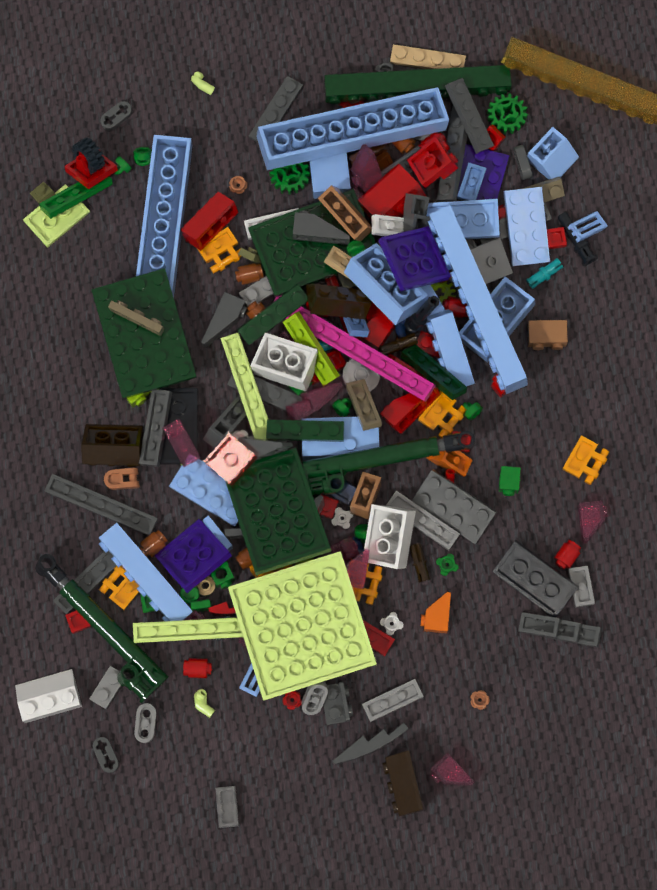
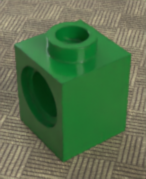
(509, 480)
(225, 582)

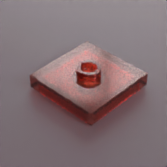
(230, 459)

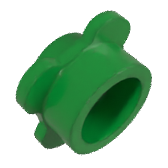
(446, 569)

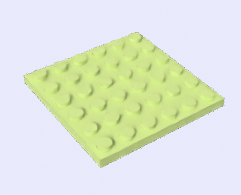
(302, 625)

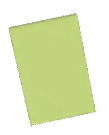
(52, 229)

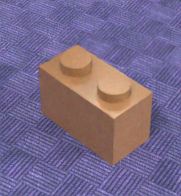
(547, 334)
(365, 495)

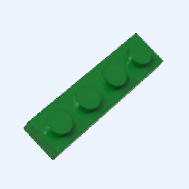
(71, 196)

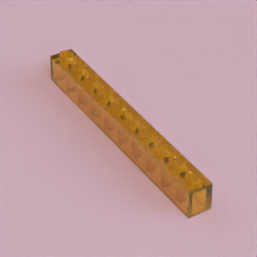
(581, 80)

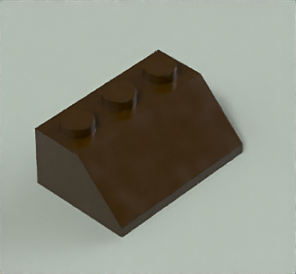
(337, 301)
(111, 445)
(402, 784)

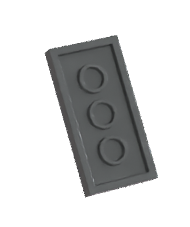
(454, 506)

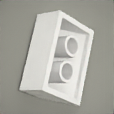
(285, 362)
(389, 535)
(47, 696)

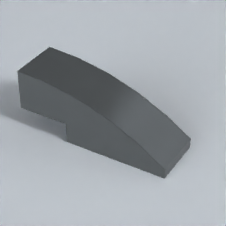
(415, 212)

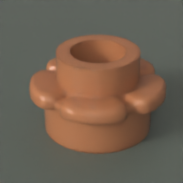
(237, 180)
(474, 699)

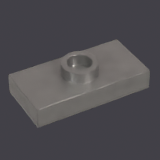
(227, 806)

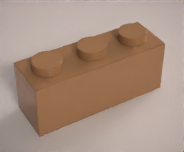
(345, 213)

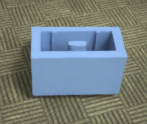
(552, 155)

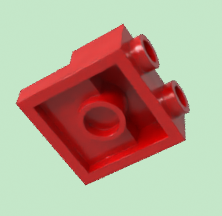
(433, 162)

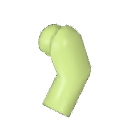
(201, 84)
(200, 700)

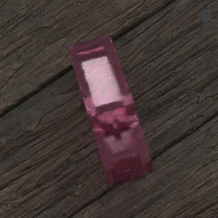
(312, 401)

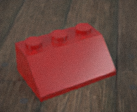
(389, 193)

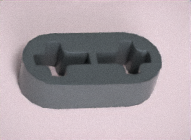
(113, 112)
(522, 162)
(110, 753)

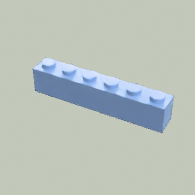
(144, 573)

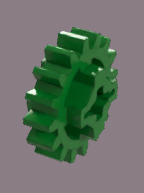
(503, 106)
(287, 180)

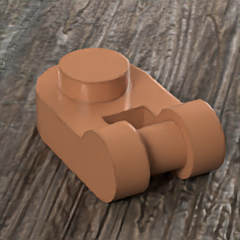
(114, 479)

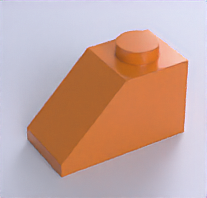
(452, 460)
(437, 615)

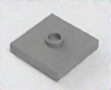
(492, 260)

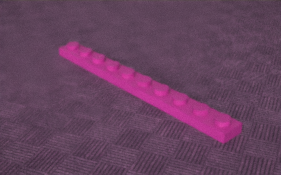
(367, 355)

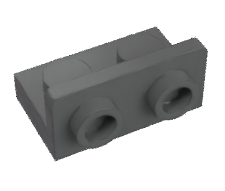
(336, 705)

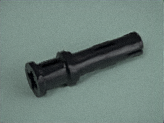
(580, 246)
(420, 317)

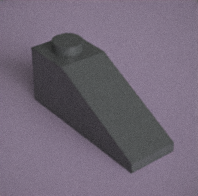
(313, 228)
(224, 318)
(226, 423)
(264, 448)

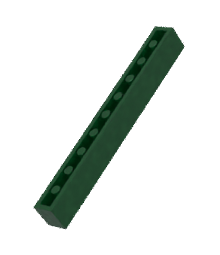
(384, 85)

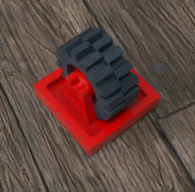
(90, 164)

